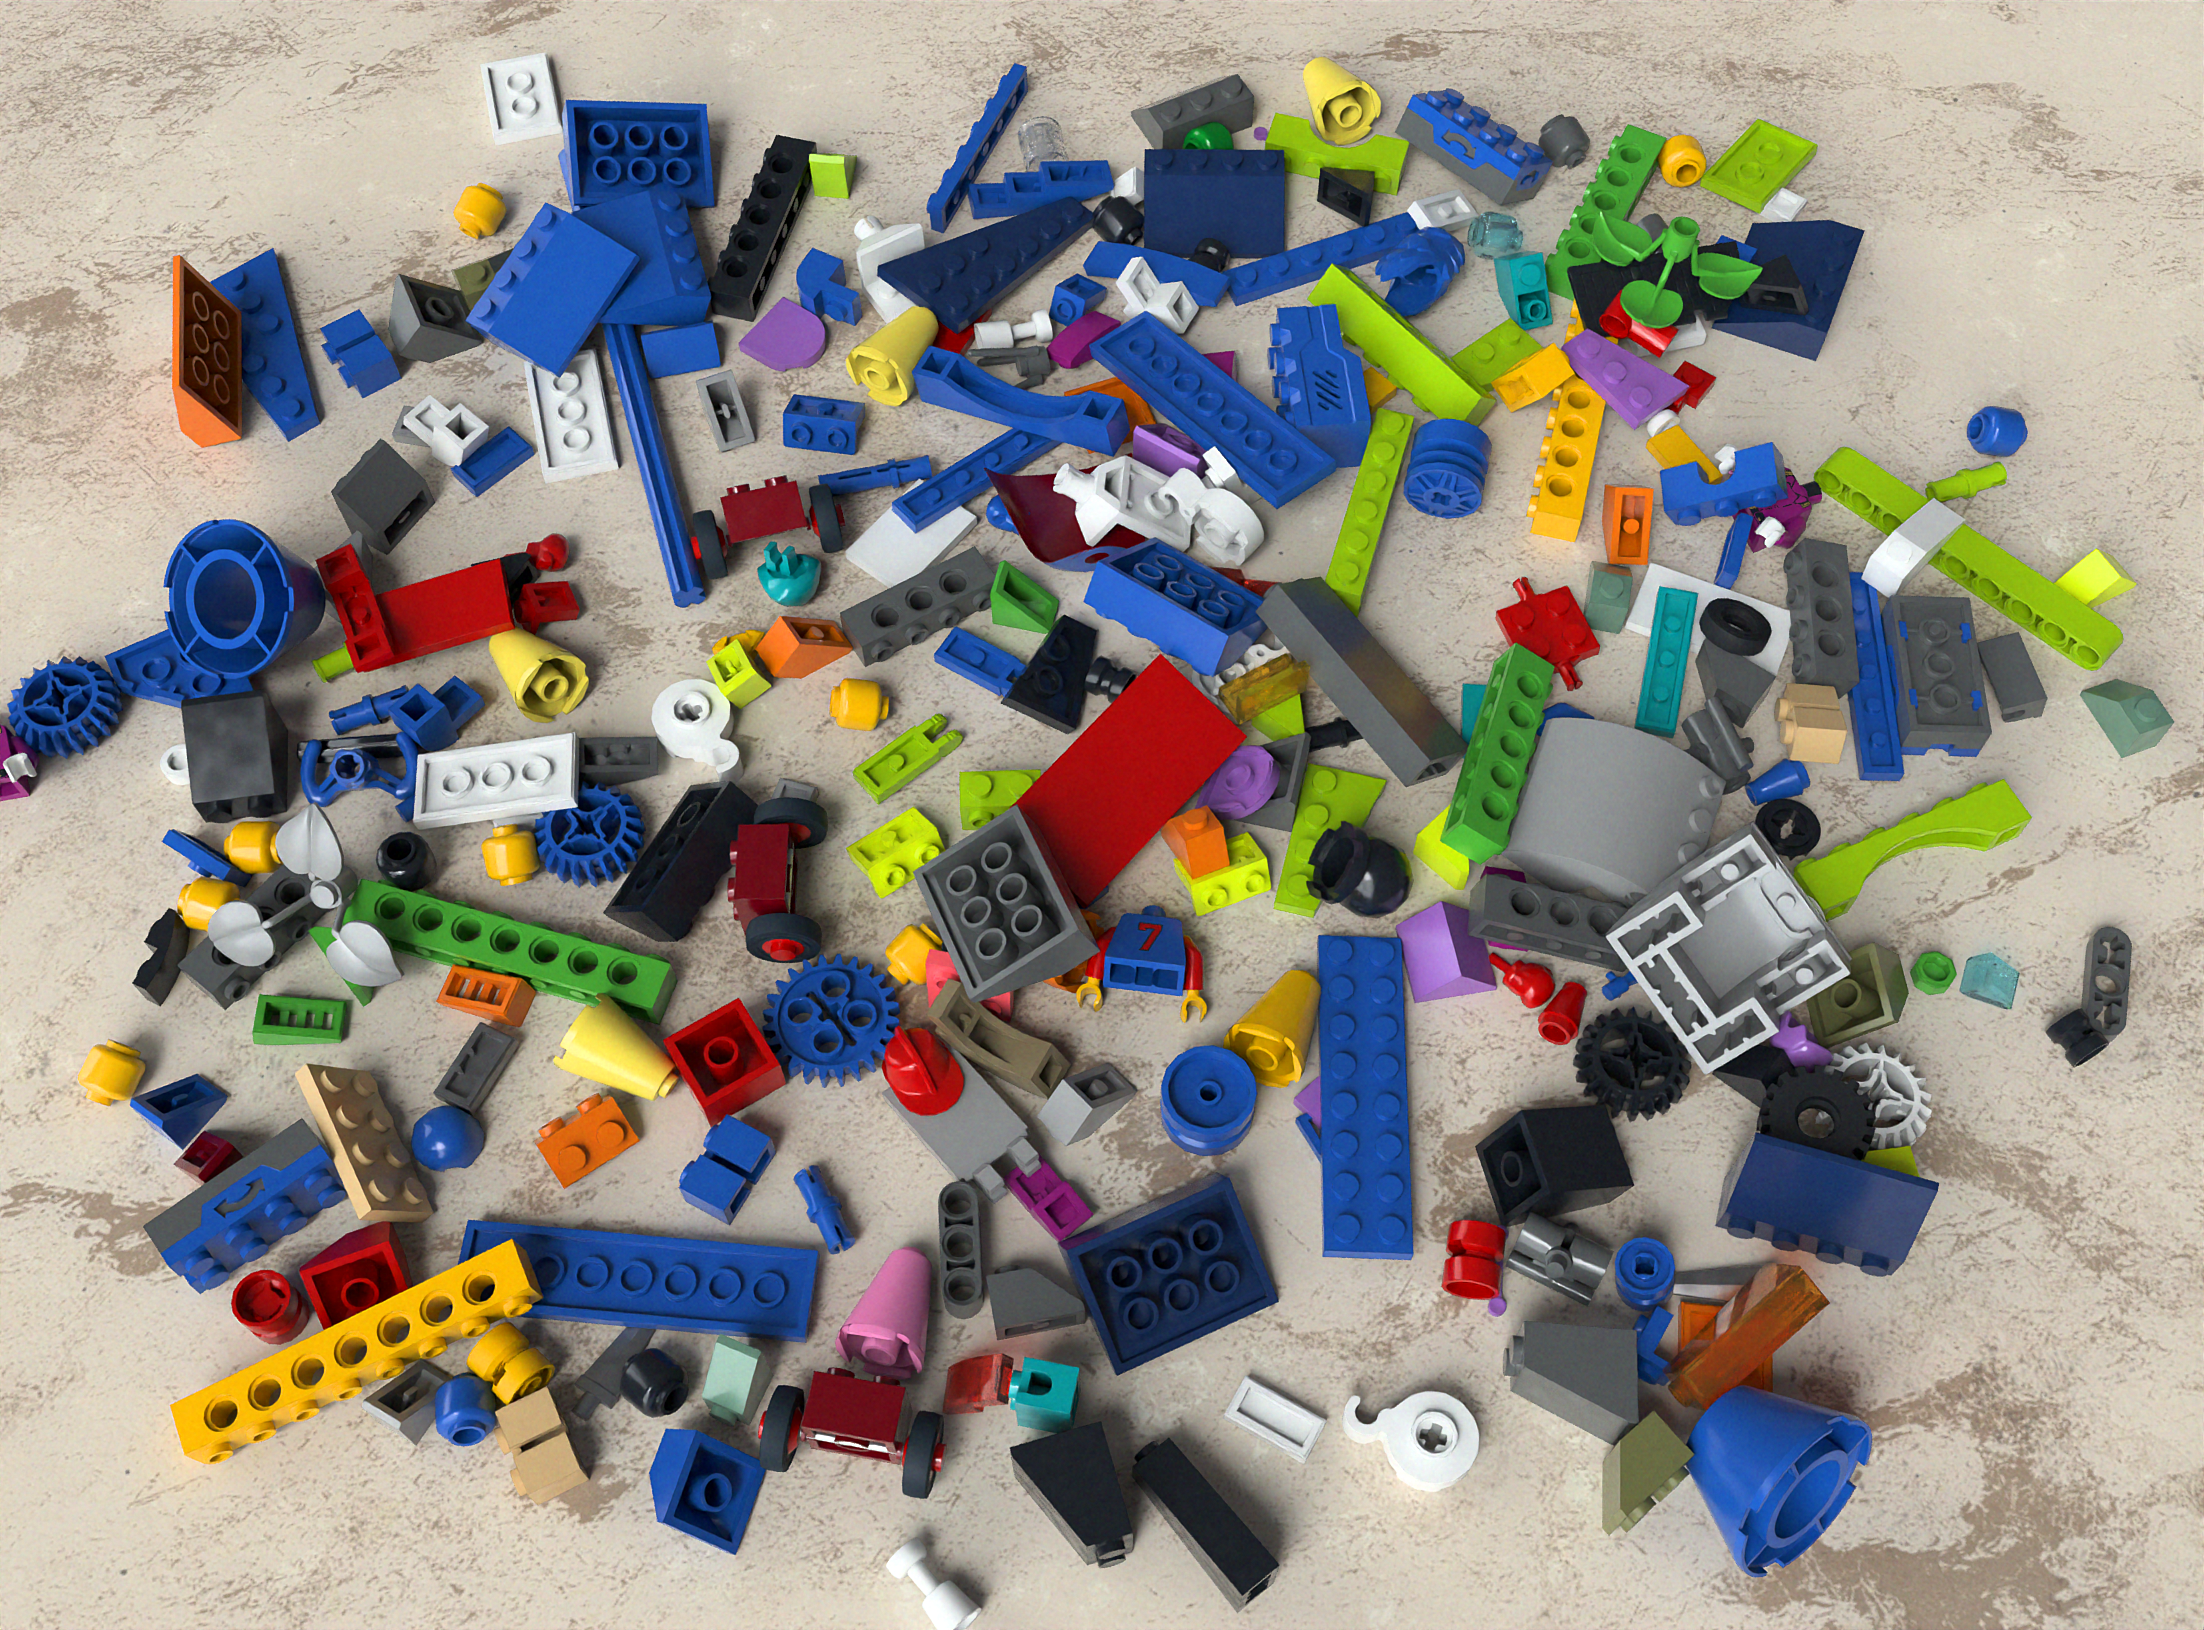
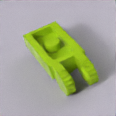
(906, 758)

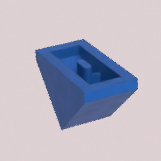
(180, 1108)

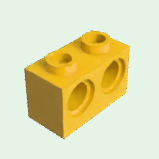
(1533, 377)

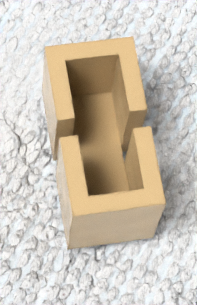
(1811, 723)
(540, 1447)

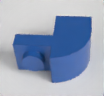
(823, 289)
(436, 716)

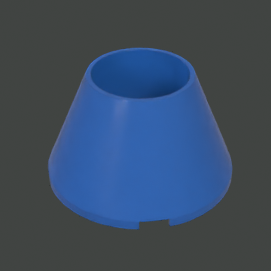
(239, 599)
(1774, 1472)

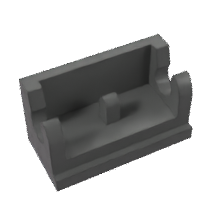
(2012, 677)

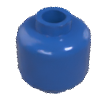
(1997, 431)
(465, 1409)

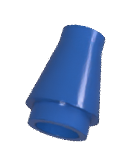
(1780, 782)

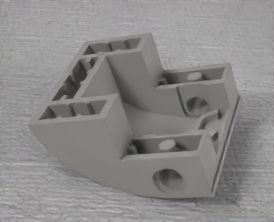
(1610, 809)
(1729, 947)

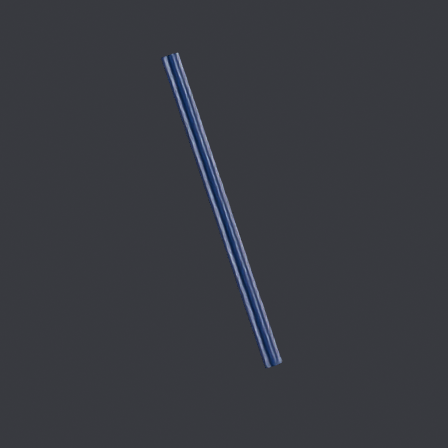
(651, 455)

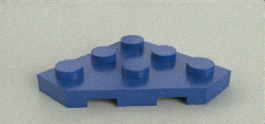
(161, 674)

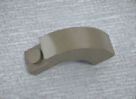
(994, 1045)

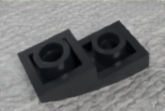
(169, 943)

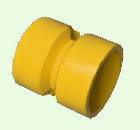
(508, 1363)

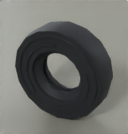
(1735, 641)

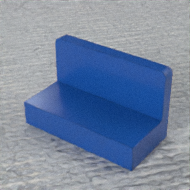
(681, 349)

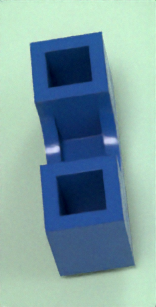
(1756, 482)

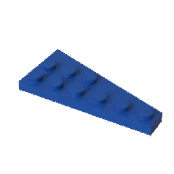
(270, 344)

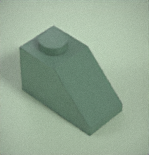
(1607, 596)
(2128, 715)
(735, 1381)

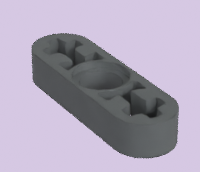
(2117, 970)

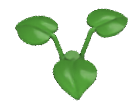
(1653, 306)

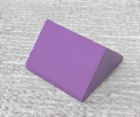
(1167, 450)
(1442, 956)

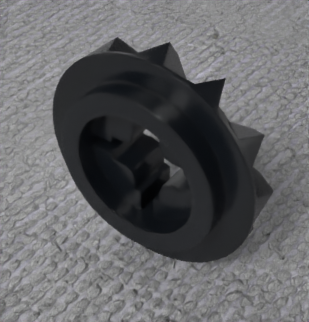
(1805, 827)

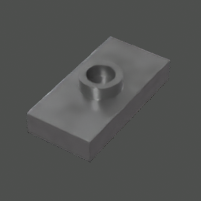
(476, 1068)

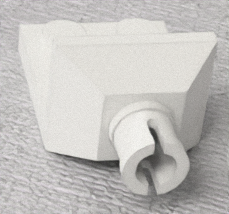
(877, 248)
(1126, 495)

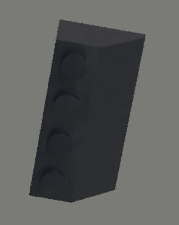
(683, 862)

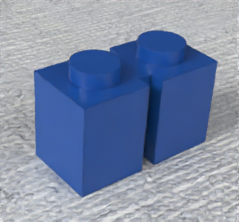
(361, 355)
(718, 1176)

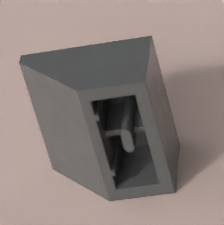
(382, 497)

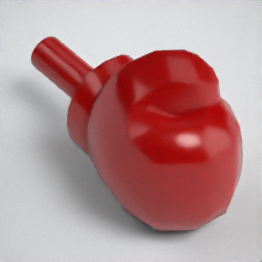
(550, 553)
(1529, 981)

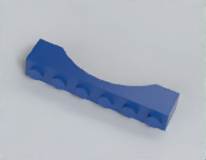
(1082, 420)

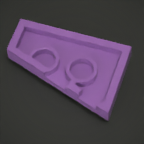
(1621, 378)

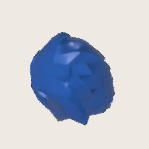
(1420, 269)

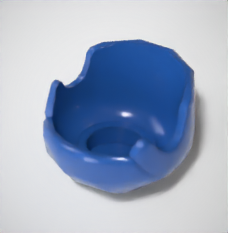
(447, 1139)

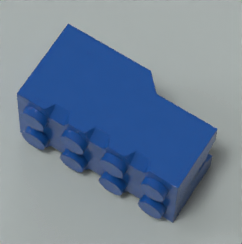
(1319, 382)

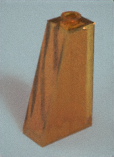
(1744, 1334)

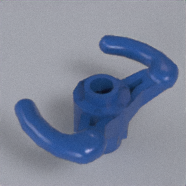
(343, 772)

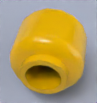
(1682, 161)
(479, 210)
(858, 704)
(253, 847)
(510, 855)
(202, 898)
(909, 953)
(111, 1072)

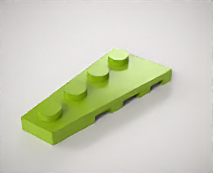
(1324, 802)

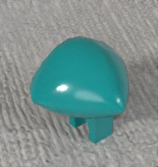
(789, 576)

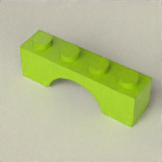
(1307, 153)

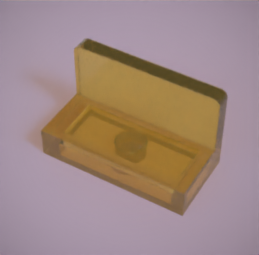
(1264, 687)

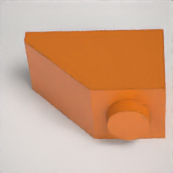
(1627, 523)
(801, 646)
(1197, 841)

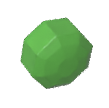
(1933, 973)

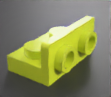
(896, 851)
(1240, 880)

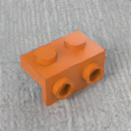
(585, 1139)

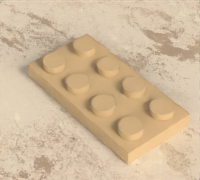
(364, 1144)

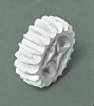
(1891, 1090)

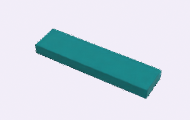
(1666, 662)

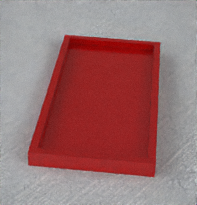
(1128, 776)

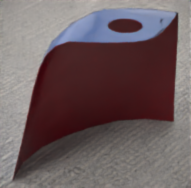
(1052, 526)

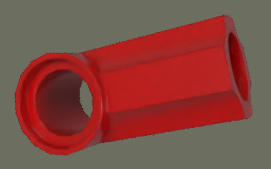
(1621, 325)

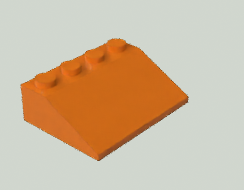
(205, 359)

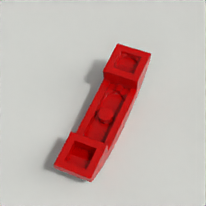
(358, 608)

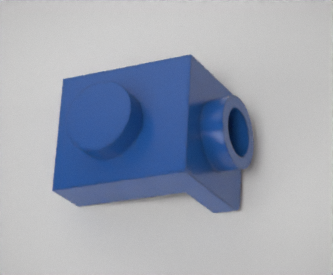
(1648, 1337)

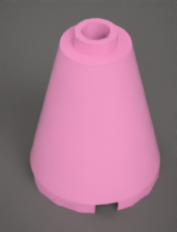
(891, 1318)

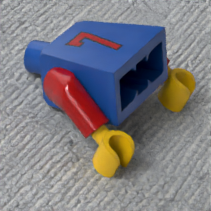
(1147, 956)

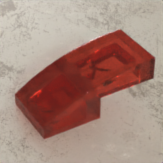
(977, 1384)

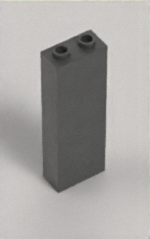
(1362, 680)

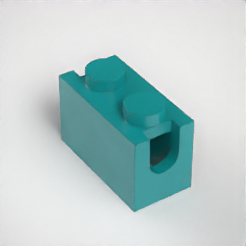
(1045, 1395)

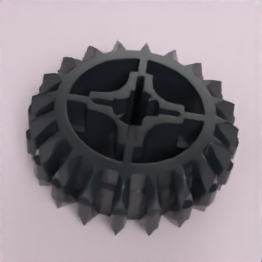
(1663, 1060)

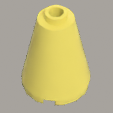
(1339, 101)
(890, 355)
(538, 674)
(616, 1052)

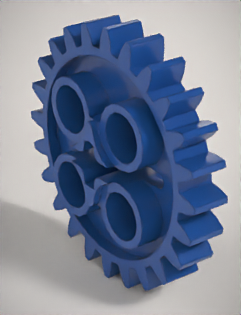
(800, 1041)

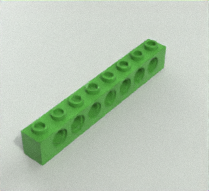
(447, 945)

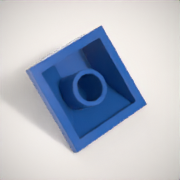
(704, 1487)

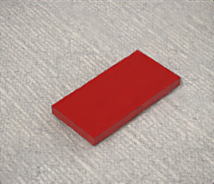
(447, 611)

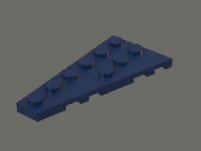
(982, 267)

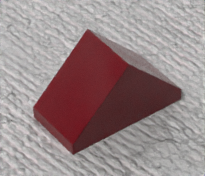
(207, 1158)

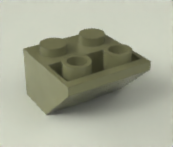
(1641, 1466)

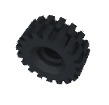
(1815, 1090)

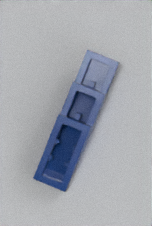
(1032, 190)
(1203, 283)

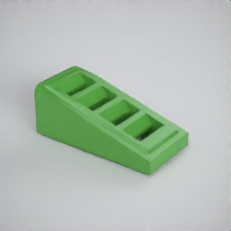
(270, 1005)

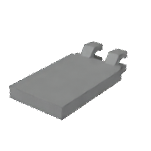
(973, 1133)

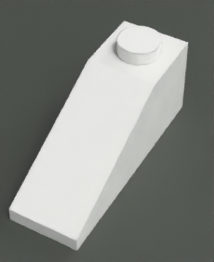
(1911, 548)

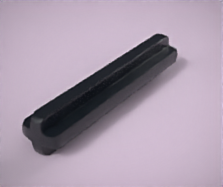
(377, 745)

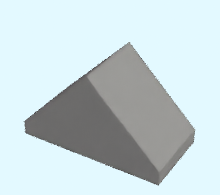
(724, 411)
(407, 1402)

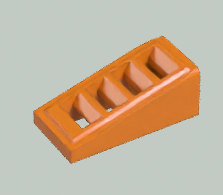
(510, 1005)

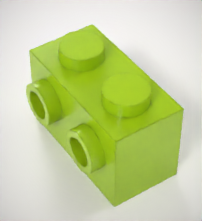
(991, 793)

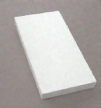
(571, 419)
(1643, 609)
(497, 781)

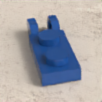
(978, 661)

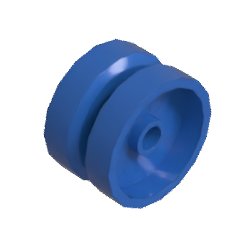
(1208, 1100)

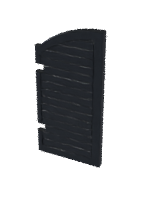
(1599, 282)

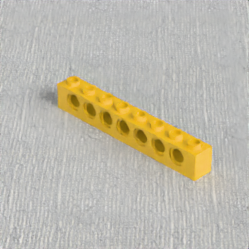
(1567, 453)
(204, 1414)

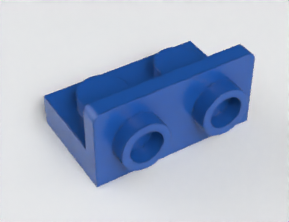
(822, 424)

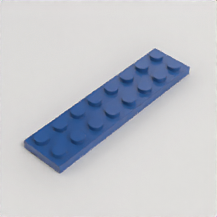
(1213, 409)
(1363, 1099)
(660, 1280)

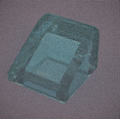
(1989, 980)

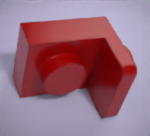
(545, 604)

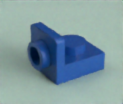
(1074, 298)

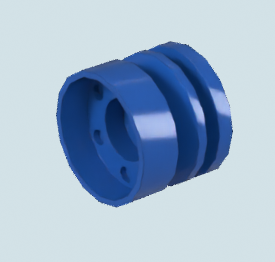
(1447, 468)

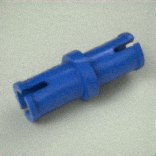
(367, 711)
(824, 1209)

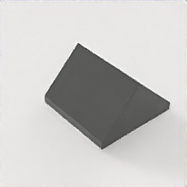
(1282, 806)

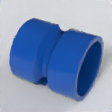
(1644, 1274)

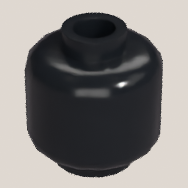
(1118, 221)
(406, 861)
(654, 1383)

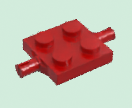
(1550, 628)

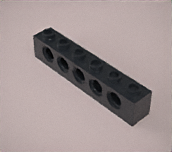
(762, 229)

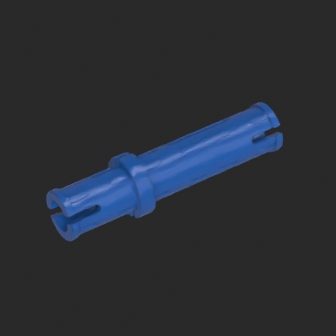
(878, 476)

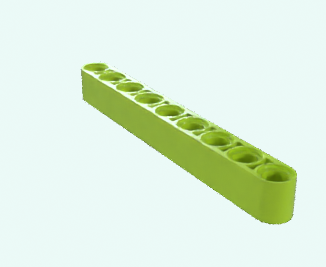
(1975, 563)

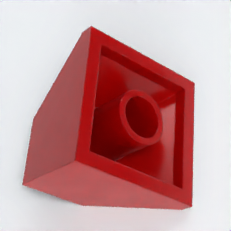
(356, 1273)

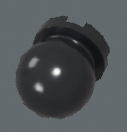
(1360, 872)

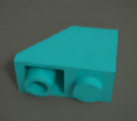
(1524, 288)

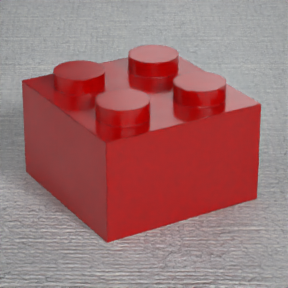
(725, 1061)

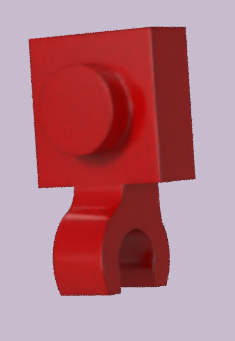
(1699, 384)

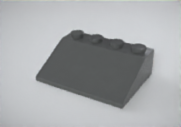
(1005, 908)

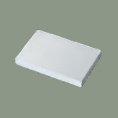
(521, 98)
(896, 553)

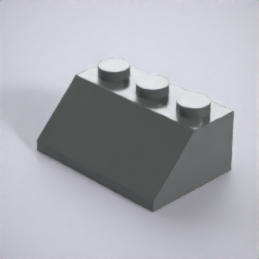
(1219, 100)

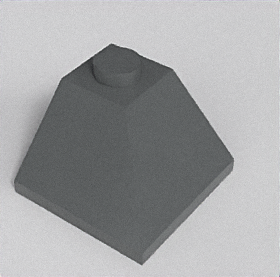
(429, 321)

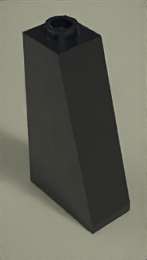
(1205, 1523)

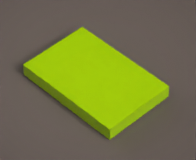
(1758, 165)

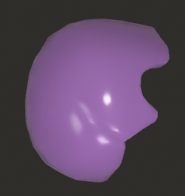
(1799, 1044)

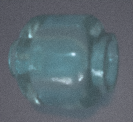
(1494, 235)

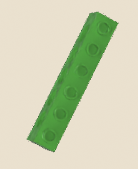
(1616, 192)
(1498, 755)

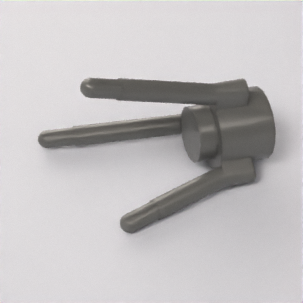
(1029, 361)

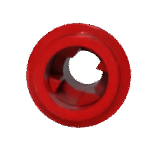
(1563, 1015)

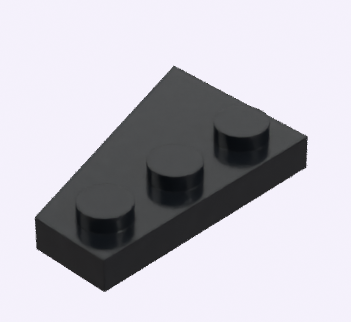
(1055, 676)

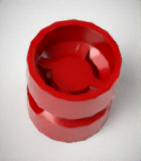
(1473, 1266)
(270, 1307)

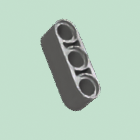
(956, 1230)

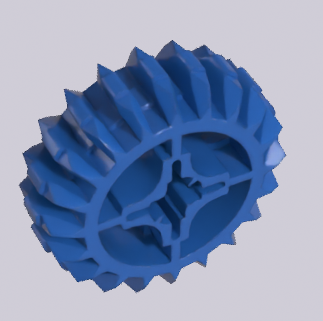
(65, 707)
(584, 855)

